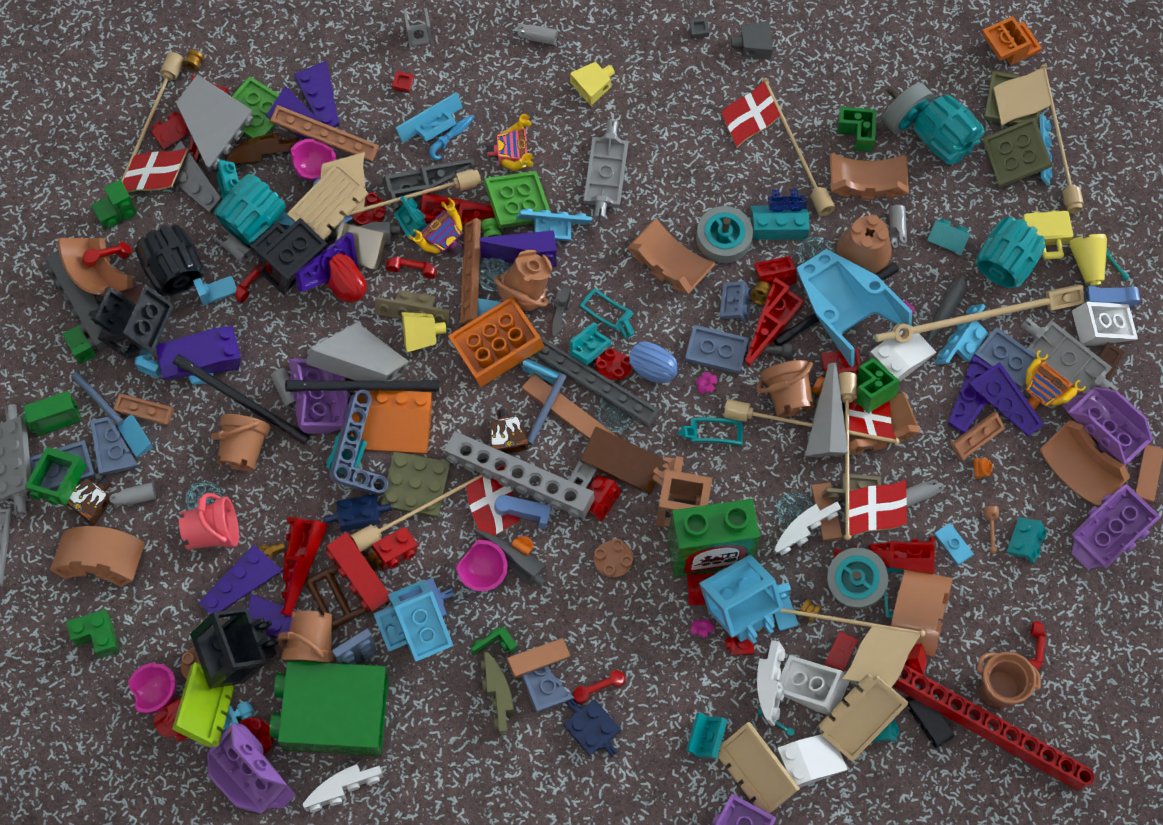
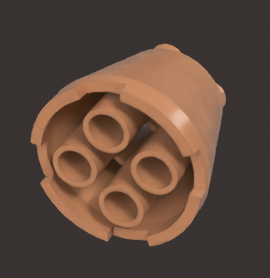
(866, 244)

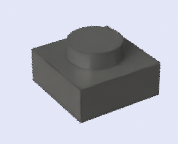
(699, 28)

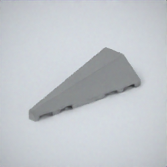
(828, 427)

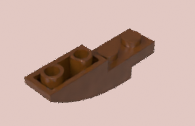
(252, 149)

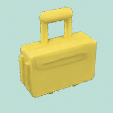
(1054, 227)

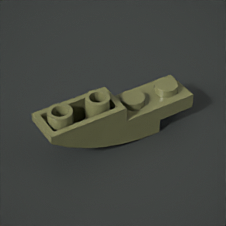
(497, 685)

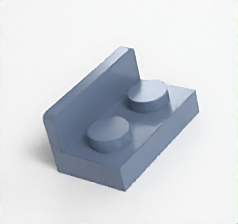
(735, 301)

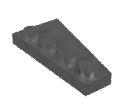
(195, 182)

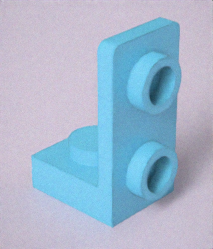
(215, 291)
(148, 366)
(785, 620)

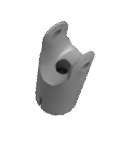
(538, 34)
(897, 222)
(235, 247)
(922, 492)
(134, 495)

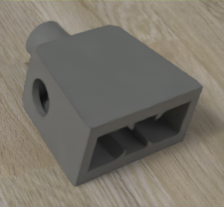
(754, 40)

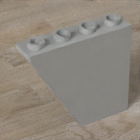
(212, 119)
(357, 356)

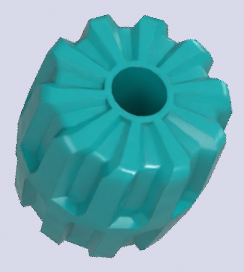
(948, 129)
(250, 209)
(1010, 252)

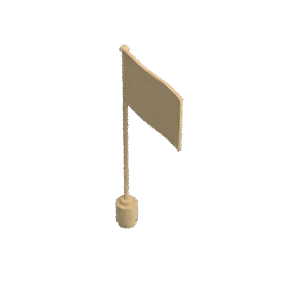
(1027, 97)
(354, 164)
(880, 652)

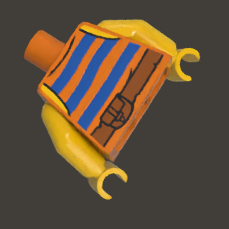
(1048, 385)

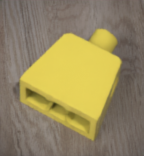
(592, 81)
(420, 330)

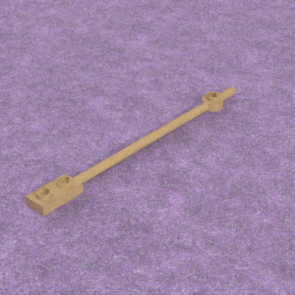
(1054, 300)

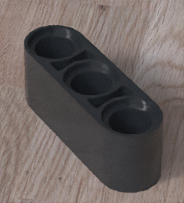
(931, 722)

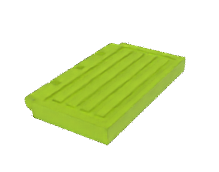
(202, 709)

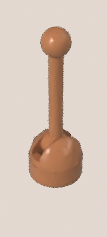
(991, 513)

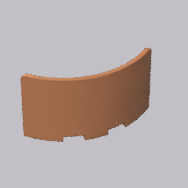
(869, 178)
(669, 258)
(95, 278)
(902, 422)
(1081, 465)
(98, 551)
(921, 605)

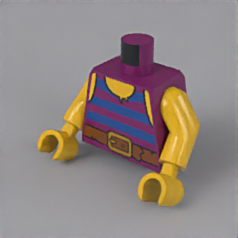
(441, 232)

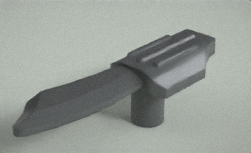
(561, 303)

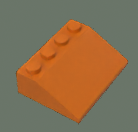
(496, 341)
(397, 421)

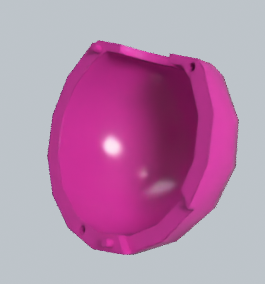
(308, 158)
(483, 566)
(153, 687)

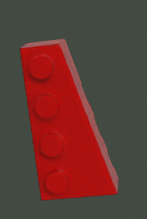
(358, 573)

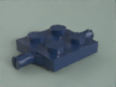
(357, 512)
(592, 727)

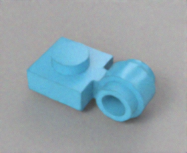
(242, 712)

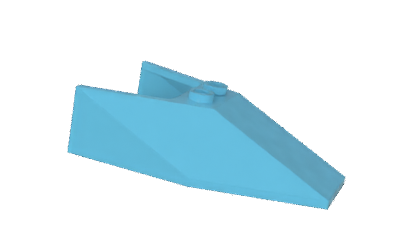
(846, 295)

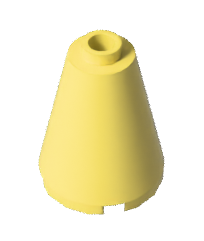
(1090, 257)

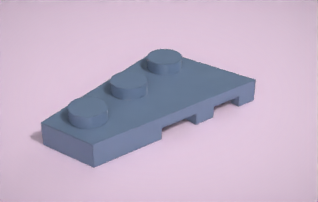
(110, 448)
(545, 689)

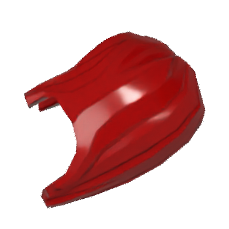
(346, 279)
(165, 719)

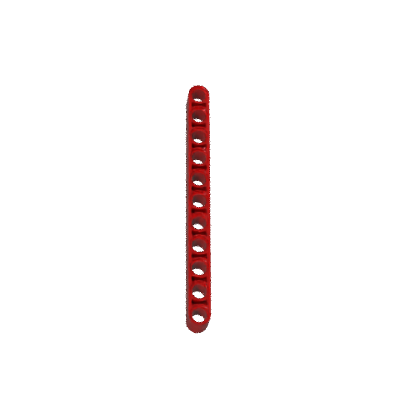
(1000, 728)

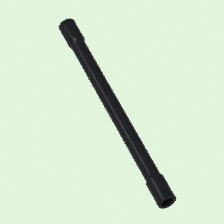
(789, 334)
(190, 367)
(301, 385)

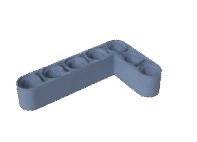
(352, 448)

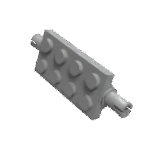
(606, 171)
(1068, 356)
(14, 460)

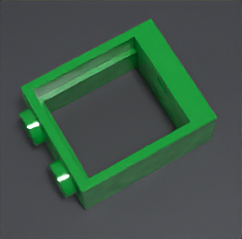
(51, 414)
(70, 481)

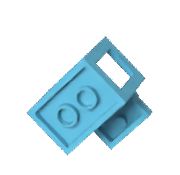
(741, 599)
(414, 623)

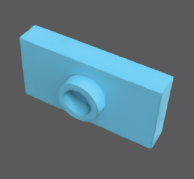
(953, 544)

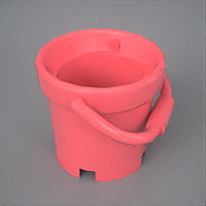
(210, 524)

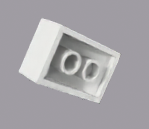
(1104, 323)
(901, 357)
(813, 684)
(811, 760)

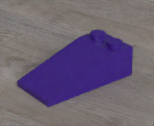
(509, 246)
(210, 350)

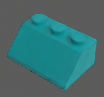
(779, 225)

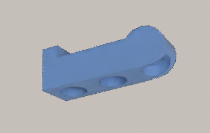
(1113, 295)
(523, 508)

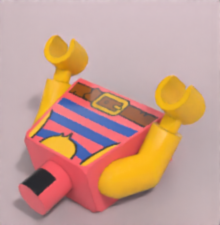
(512, 146)

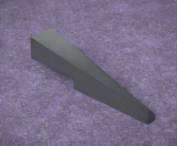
(418, 180)

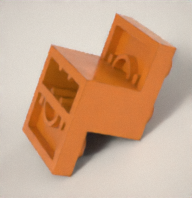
(1011, 40)

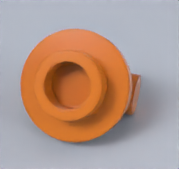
(982, 467)
(523, 544)

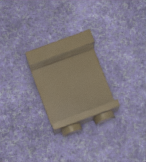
(368, 244)

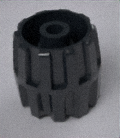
(169, 260)

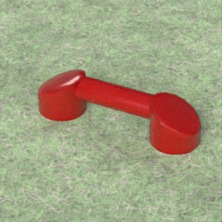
(91, 256)
(394, 265)
(241, 291)
(1038, 631)
(582, 693)

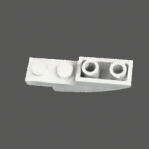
(798, 530)
(769, 689)
(333, 789)

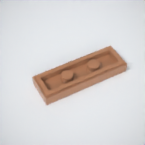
(143, 409)
(978, 436)
(1149, 473)
(830, 529)
(538, 658)

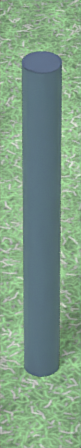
(97, 398)
(546, 408)

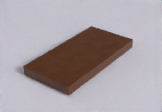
(621, 460)

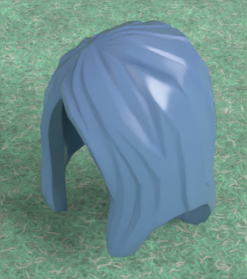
(653, 362)

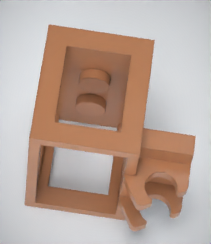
(679, 486)

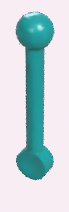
(1125, 276)
(789, 731)

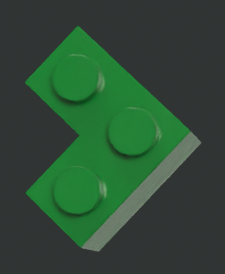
(859, 123)
(115, 207)
(876, 385)
(95, 628)

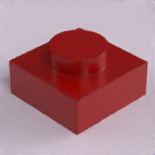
(403, 82)

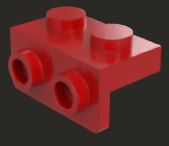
(169, 131)
(842, 364)
(605, 494)
(395, 548)

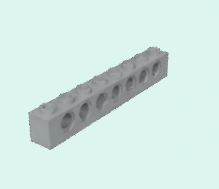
(460, 443)

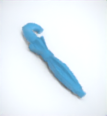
(442, 141)

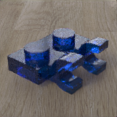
(794, 202)

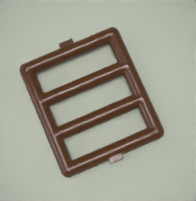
(318, 601)

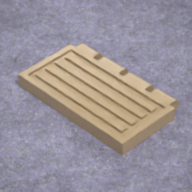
(329, 199)
(863, 717)
(758, 768)

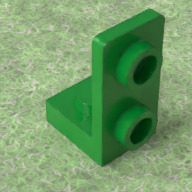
(79, 345)
(506, 642)

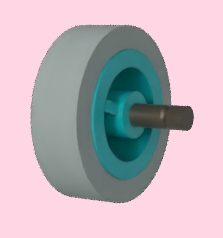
(906, 107)
(724, 234)
(857, 578)

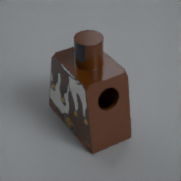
(508, 433)
(90, 499)

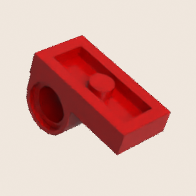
(841, 651)

